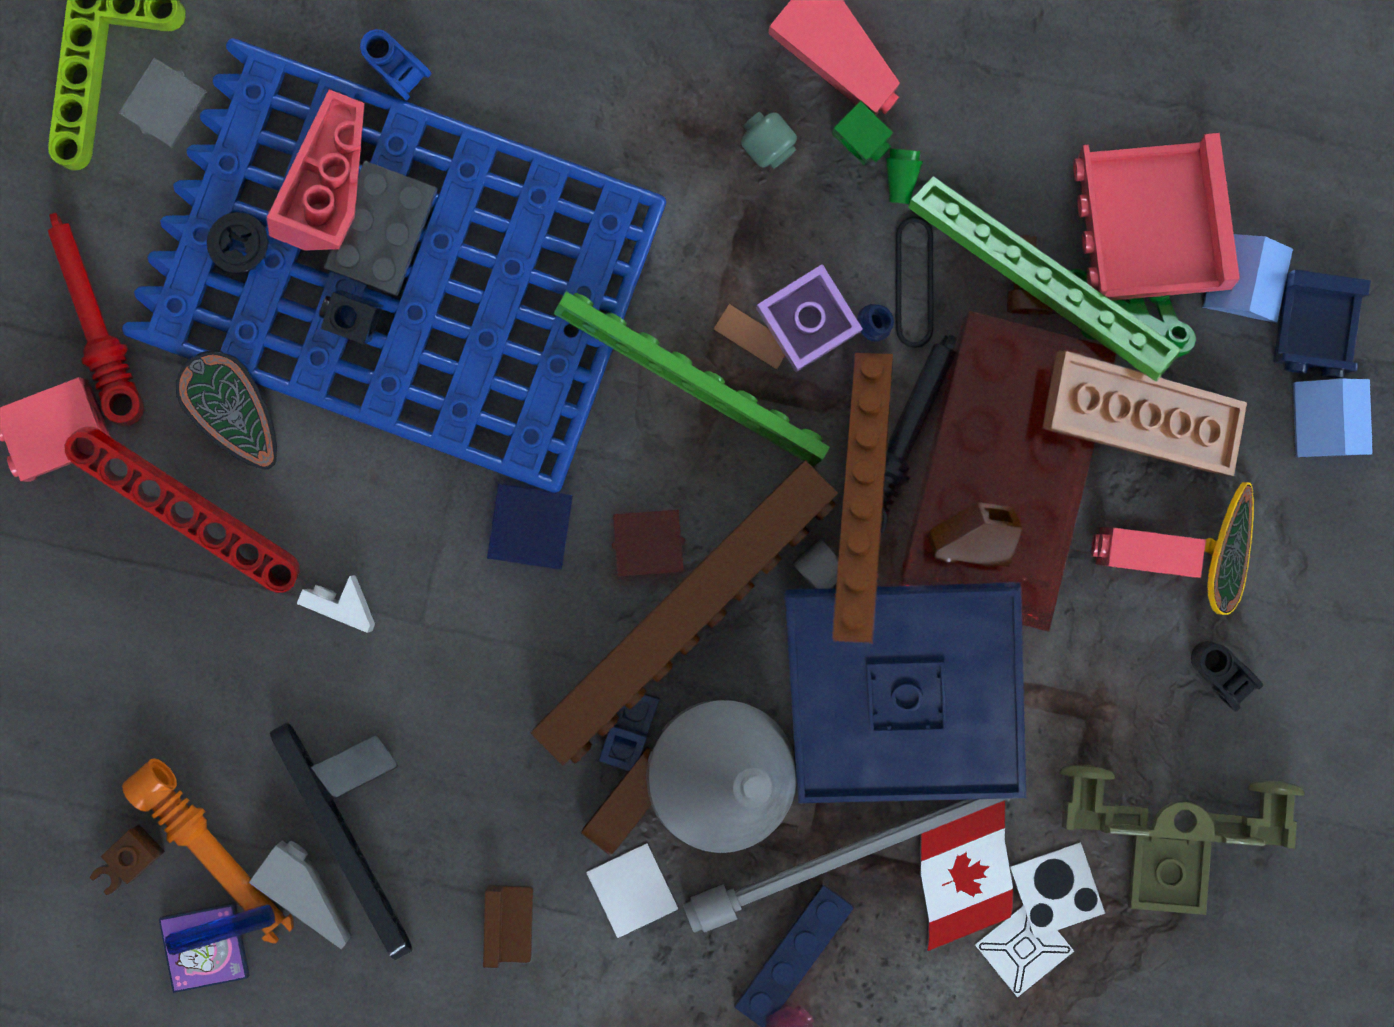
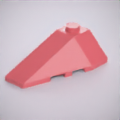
(321, 186)

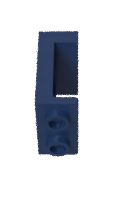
(1319, 323)

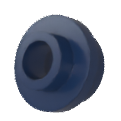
(876, 322)

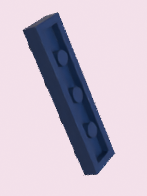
(794, 955)

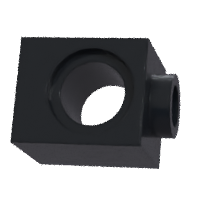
(367, 316)

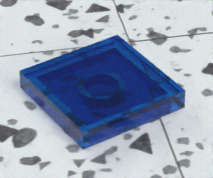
(530, 526)

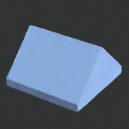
(1262, 280)
(1332, 417)

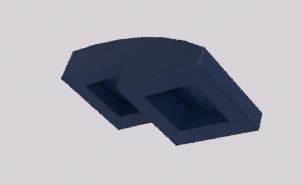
(629, 734)

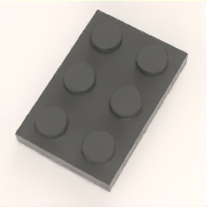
(384, 229)

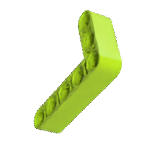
(92, 58)

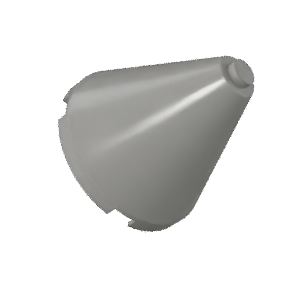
(721, 776)

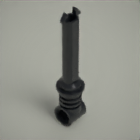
(913, 418)

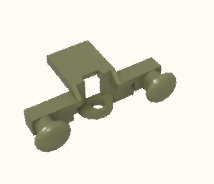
(1175, 871)

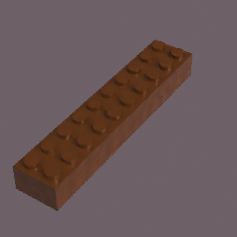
(683, 613)

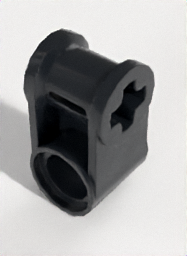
(1229, 678)

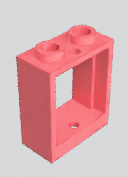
(1148, 551)

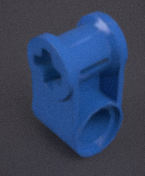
(398, 67)

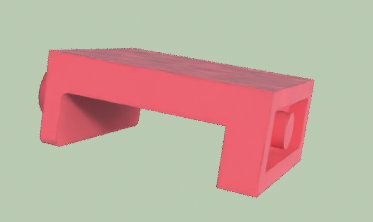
(41, 424)

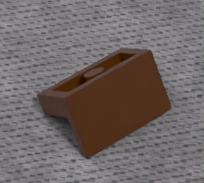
(507, 925)

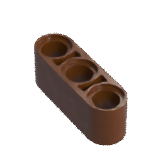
(620, 809)

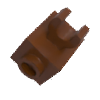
(128, 858)

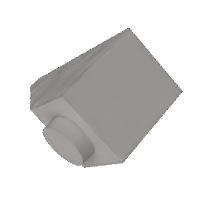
(298, 888)

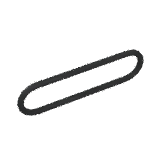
(899, 286)

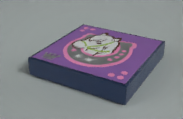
(208, 964)

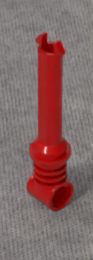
(102, 351)

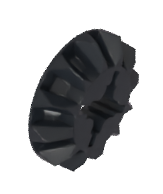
(220, 240)

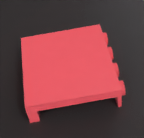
(1157, 220)

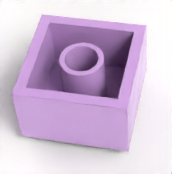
(809, 318)

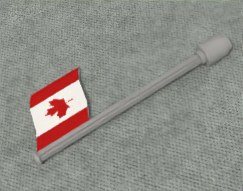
(960, 871)

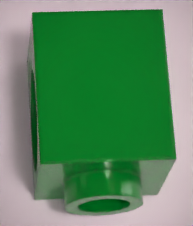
(863, 134)

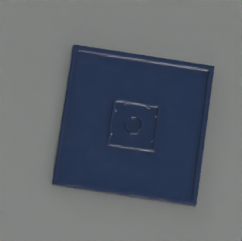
(921, 707)

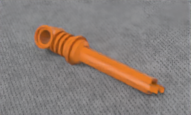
(185, 825)

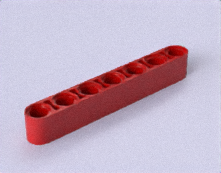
(164, 509)

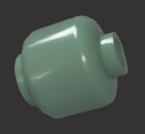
(768, 139)

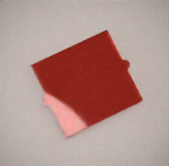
(648, 542)

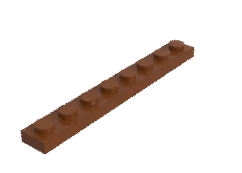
(863, 498)

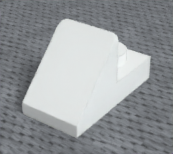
(350, 609)

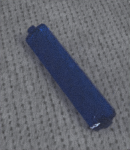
(220, 929)

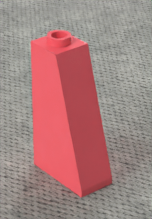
(838, 50)

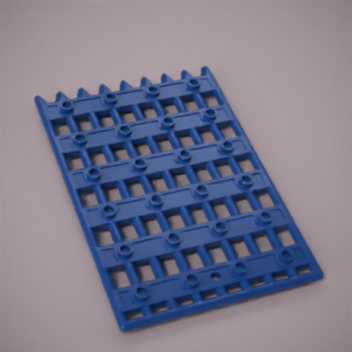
(416, 314)

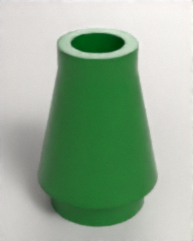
(902, 173)

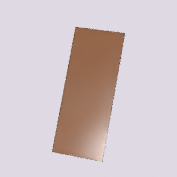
(750, 335)

